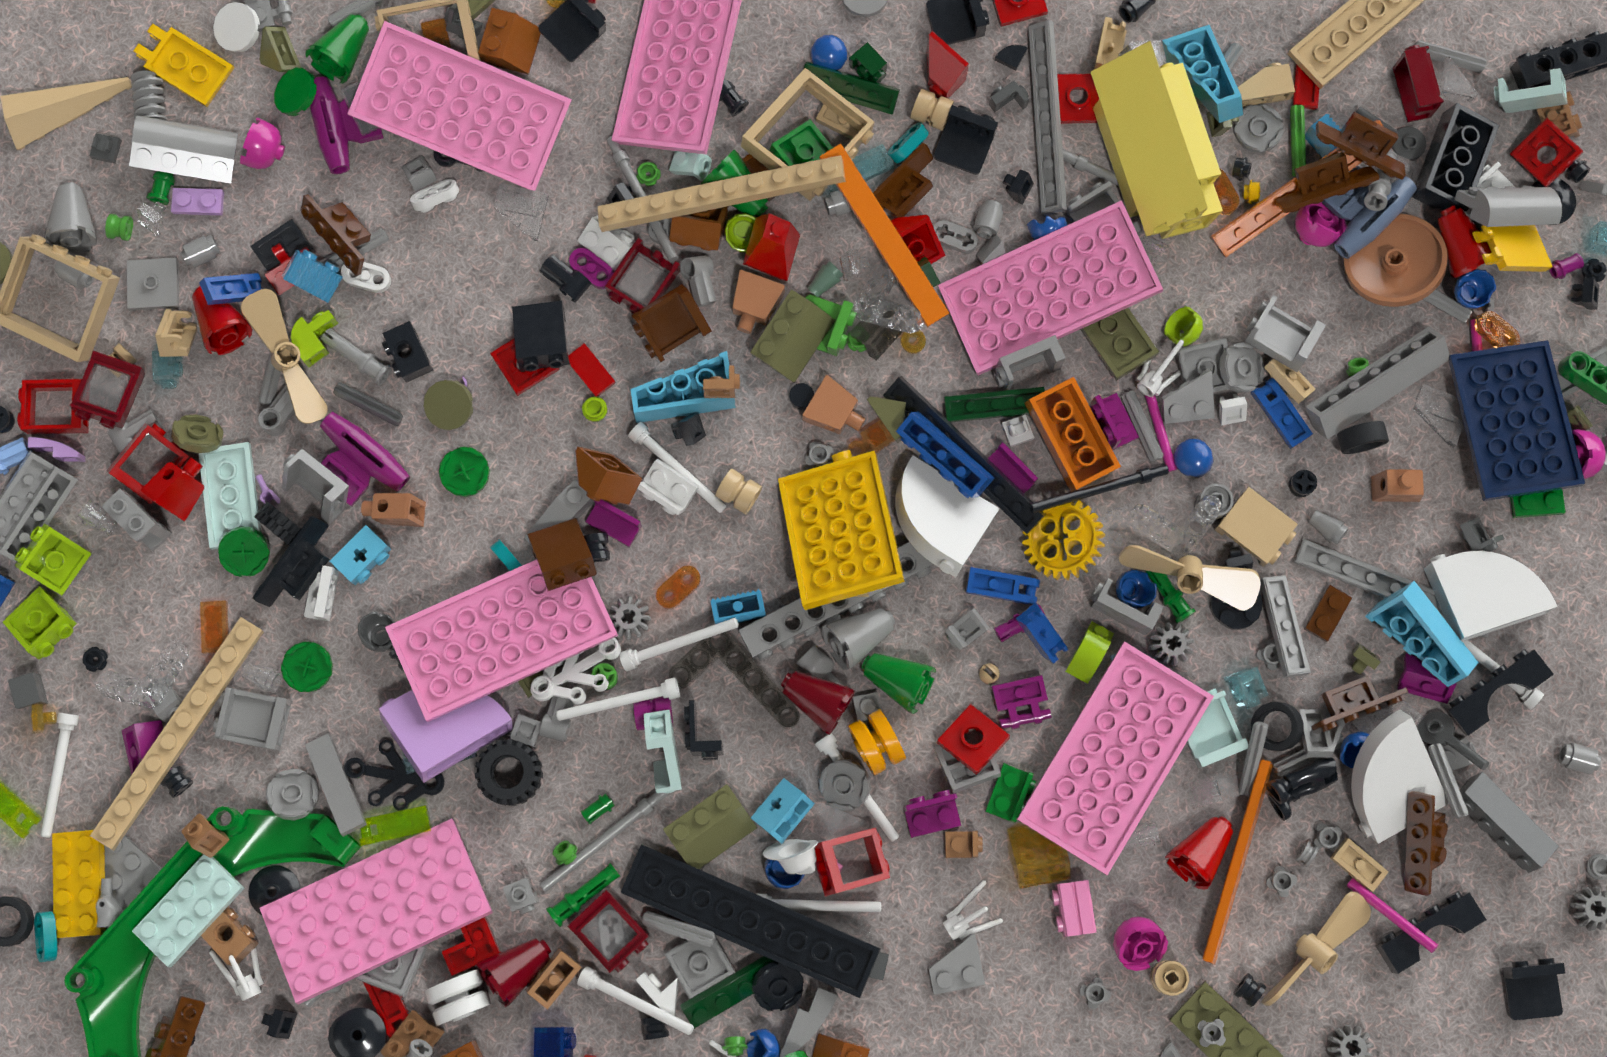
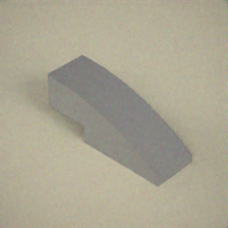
(808, 1022)

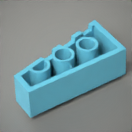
(1206, 71)
(681, 392)
(1424, 633)

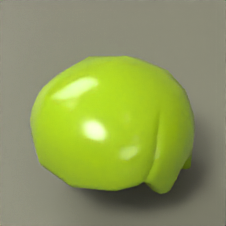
(737, 228)
(1186, 320)

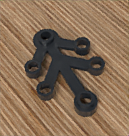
(398, 776)

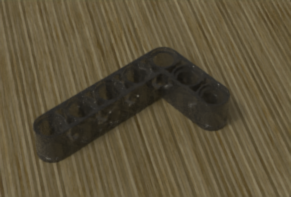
(740, 673)

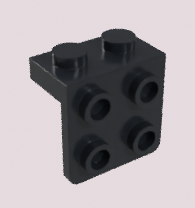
(957, 19)
(573, 28)
(966, 139)
(706, 749)
(1533, 989)

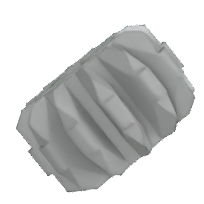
(638, 618)
(1177, 652)
(1588, 916)
(1347, 1037)

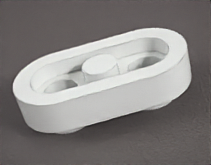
(433, 195)
(367, 278)

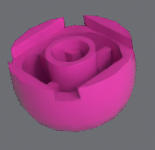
(262, 145)
(1318, 225)
(1590, 452)
(1139, 943)

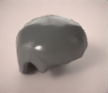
(368, 629)

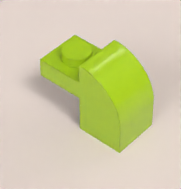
(307, 336)
(1090, 652)

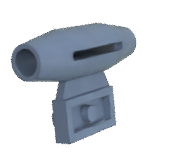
(1365, 223)

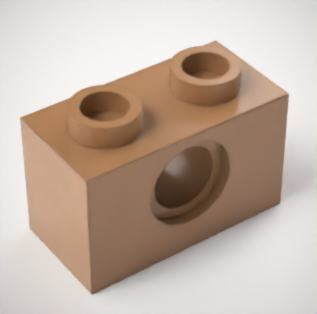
(238, 945)
(553, 978)

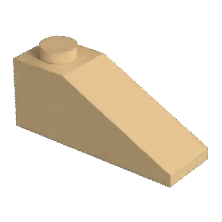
(1267, 86)

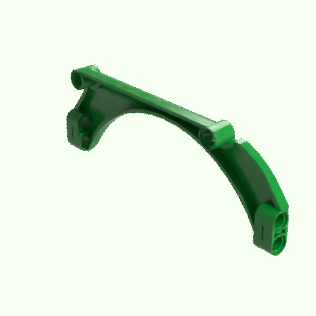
(121, 962)

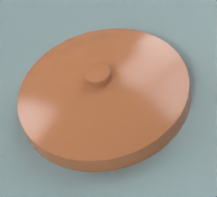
(1399, 264)

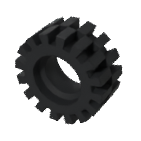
(277, 523)

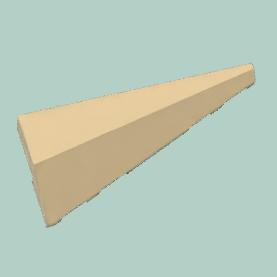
(41, 111)

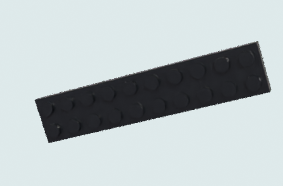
(751, 921)

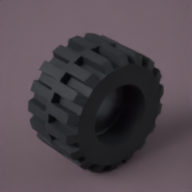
(488, 763)

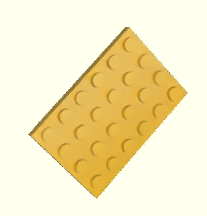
(840, 530)

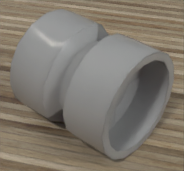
(1222, 493)

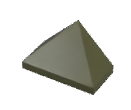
(277, 50)
(890, 413)

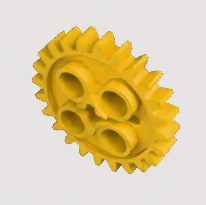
(1086, 535)

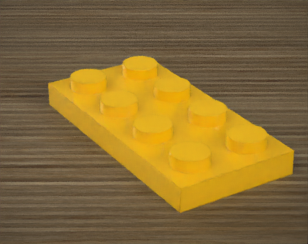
(77, 883)

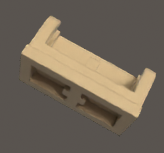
(1110, 42)
(173, 335)

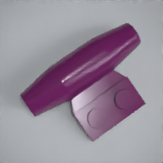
(335, 127)
(359, 458)

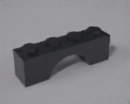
(1472, 711)
(1458, 913)

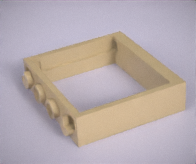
(464, 13)
(806, 82)
(34, 332)

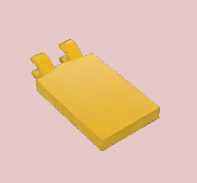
(185, 64)
(1514, 248)

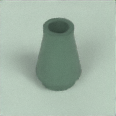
(825, 279)

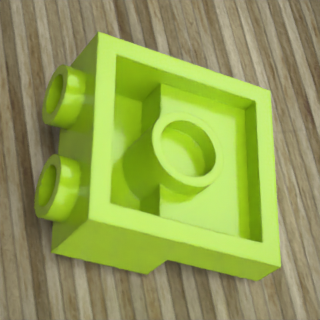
(51, 558)
(40, 623)

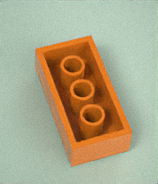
(1072, 434)

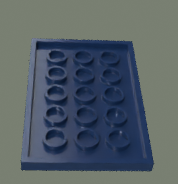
(1516, 420)

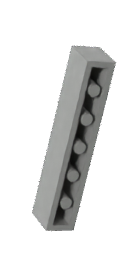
(1378, 382)

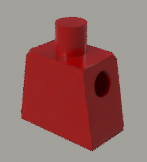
(176, 488)

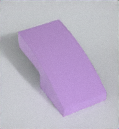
(60, 451)

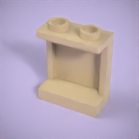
(1257, 527)

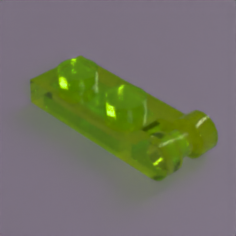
(12, 807)
(396, 825)

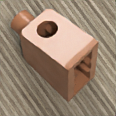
(755, 300)
(833, 408)
(1400, 486)
(395, 509)

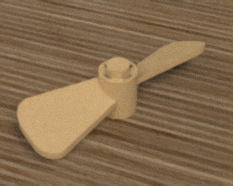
(266, 319)
(1230, 584)
(1318, 950)

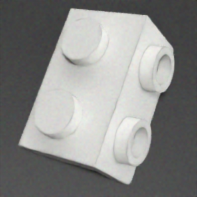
(609, 245)

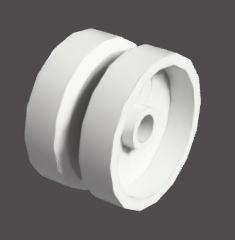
(457, 998)

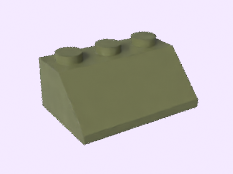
(792, 336)
(710, 828)

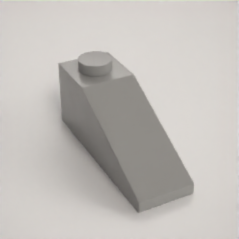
(568, 505)

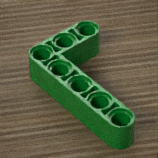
(1583, 375)

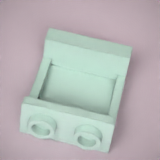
(1533, 97)
(1216, 733)
(660, 734)

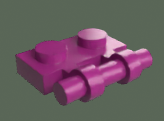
(1018, 694)

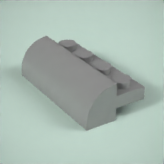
(183, 149)
(1512, 205)
(30, 501)

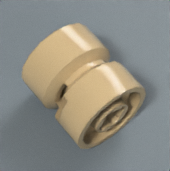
(931, 109)
(737, 490)
(1169, 977)

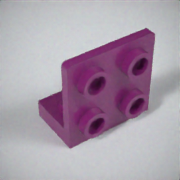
(1113, 420)
(932, 815)

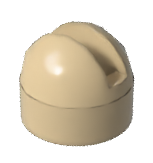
(985, 677)

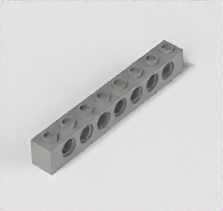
(776, 621)

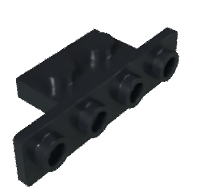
(297, 566)

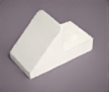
(664, 999)

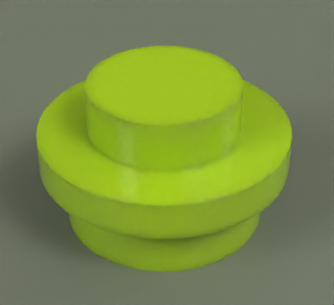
(594, 409)

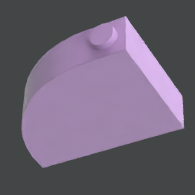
(447, 739)

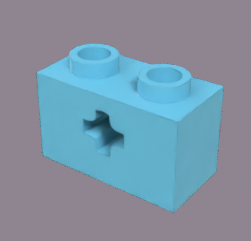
(348, 561)
(782, 810)

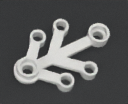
(573, 673)

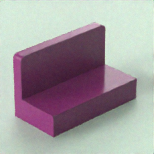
(1013, 468)
(614, 522)
(1422, 682)
(139, 739)

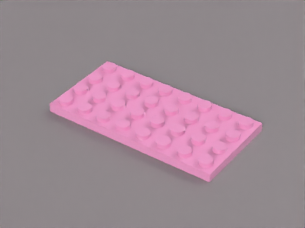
(676, 74)
(459, 106)
(1051, 286)
(496, 637)
(1115, 758)
(375, 911)

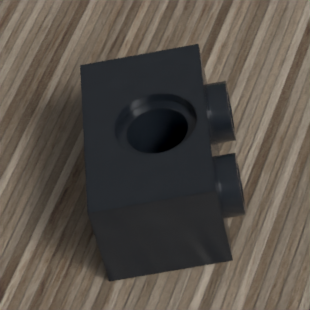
(405, 337)

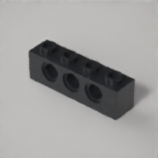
(1529, 76)

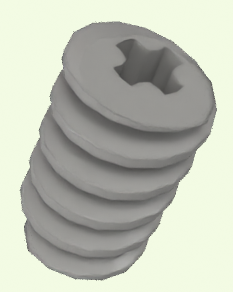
(145, 95)

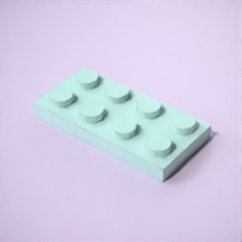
(229, 490)
(188, 910)

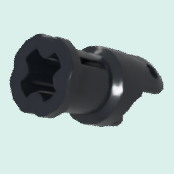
(732, 98)

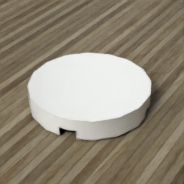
(236, 27)

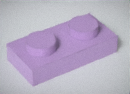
(197, 201)

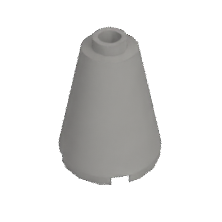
(70, 221)
(857, 636)

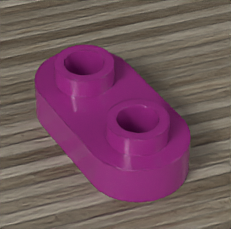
(592, 268)

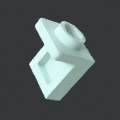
(691, 164)

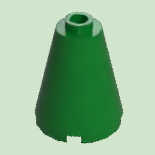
(339, 48)
(733, 167)
(900, 679)

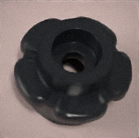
(1241, 168)
(1577, 170)
(1601, 268)
(90, 654)

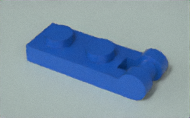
(230, 288)
(1282, 413)
(1002, 586)

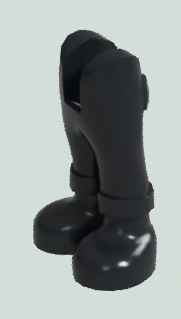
(1299, 784)

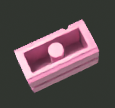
(1074, 908)

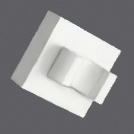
(1232, 410)
(1017, 431)

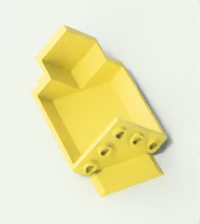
(1157, 143)

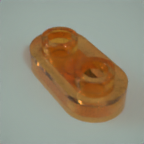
(1226, 191)
(1496, 330)
(677, 586)

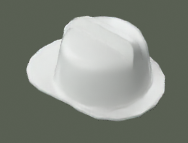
(794, 855)

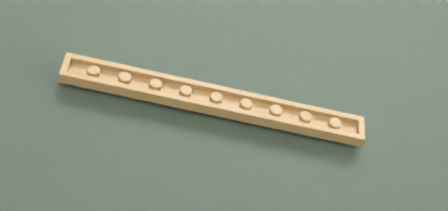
(721, 193)
(176, 734)

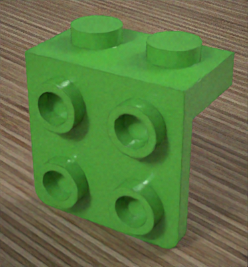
(844, 317)

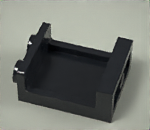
(540, 336)

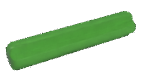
(1298, 150)

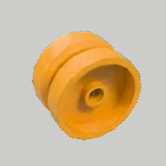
(878, 741)

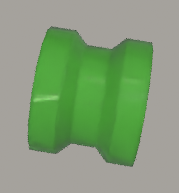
(119, 227)
(607, 670)

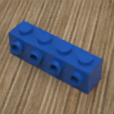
(945, 455)

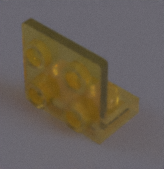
(1037, 858)

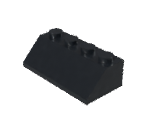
(1455, 157)

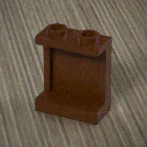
(669, 322)
(562, 554)

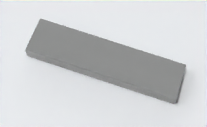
(1284, 626)
(335, 785)

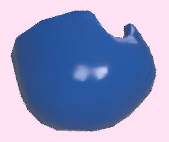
(829, 52)
(1050, 225)
(1474, 289)
(1193, 458)
(1144, 591)
(1351, 747)
(779, 877)
(763, 1044)

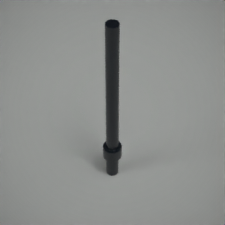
(1141, 476)

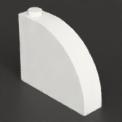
(939, 518)
(1486, 592)
(1385, 772)

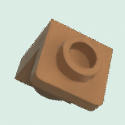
(722, 388)
(204, 836)
(963, 844)

